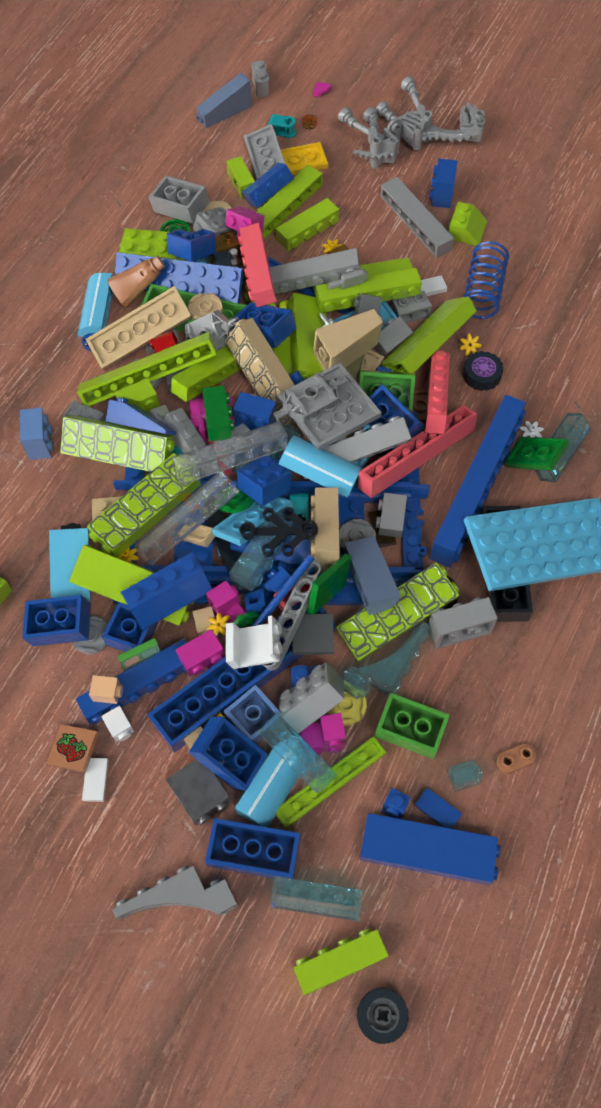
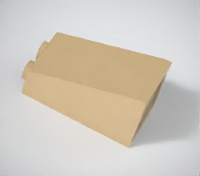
(347, 339)

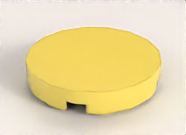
(351, 709)

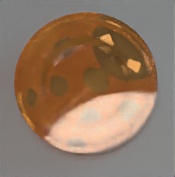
(309, 121)

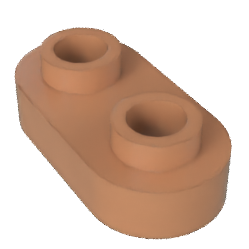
(516, 757)

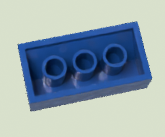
(167, 591)

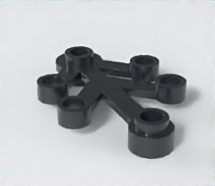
(281, 532)

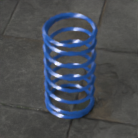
(499, 289)

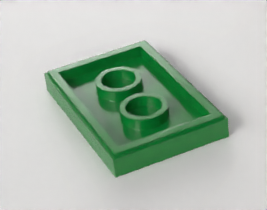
(536, 453)
(329, 584)

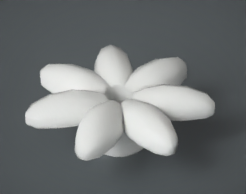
(532, 430)

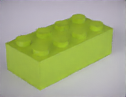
(146, 243)

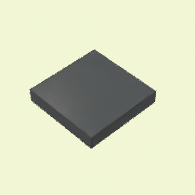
(314, 635)

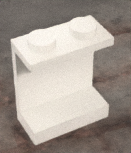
(253, 644)

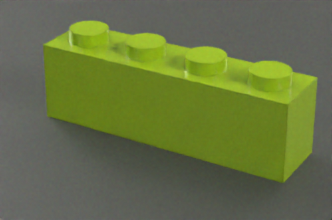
(307, 224)
(340, 962)

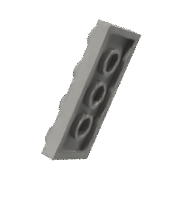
(263, 150)

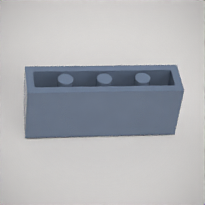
(372, 575)

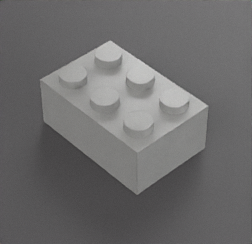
(179, 199)
(462, 622)
(311, 697)

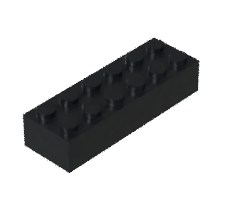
(510, 603)

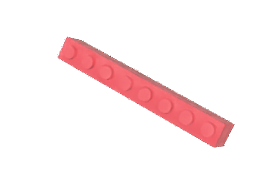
(415, 453)

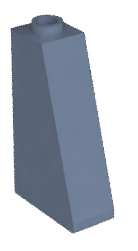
(226, 102)

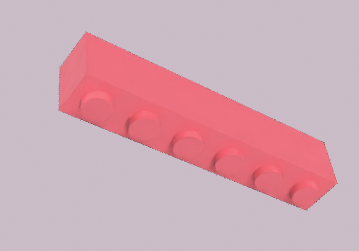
(256, 265)
(437, 393)

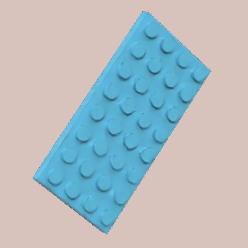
(537, 543)

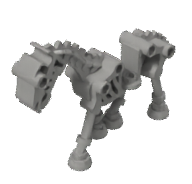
(412, 126)

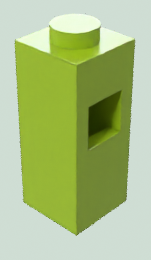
(239, 174)

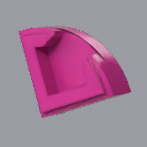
(321, 88)

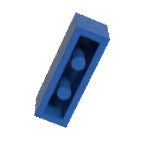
(268, 185)

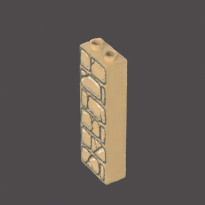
(259, 363)

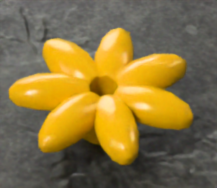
(331, 245)
(474, 345)
(129, 555)
(218, 624)

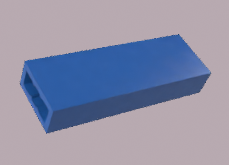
(430, 849)

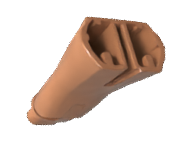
(135, 280)

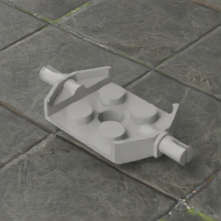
(215, 323)
(300, 405)

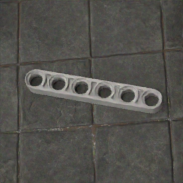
(295, 615)

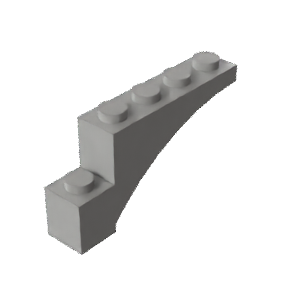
(186, 434)
(180, 890)

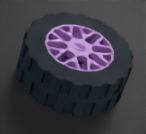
(483, 371)

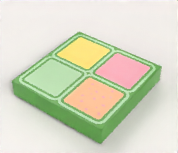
(138, 654)

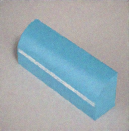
(96, 304)
(320, 465)
(267, 791)

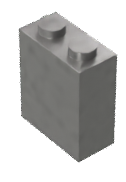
(198, 792)

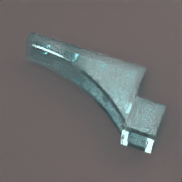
(388, 672)

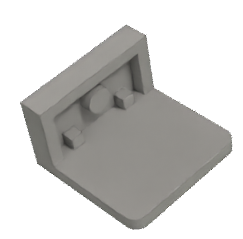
(212, 220)

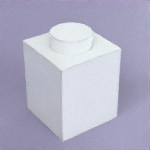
(118, 724)

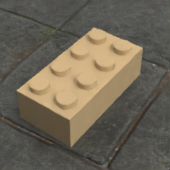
(326, 516)

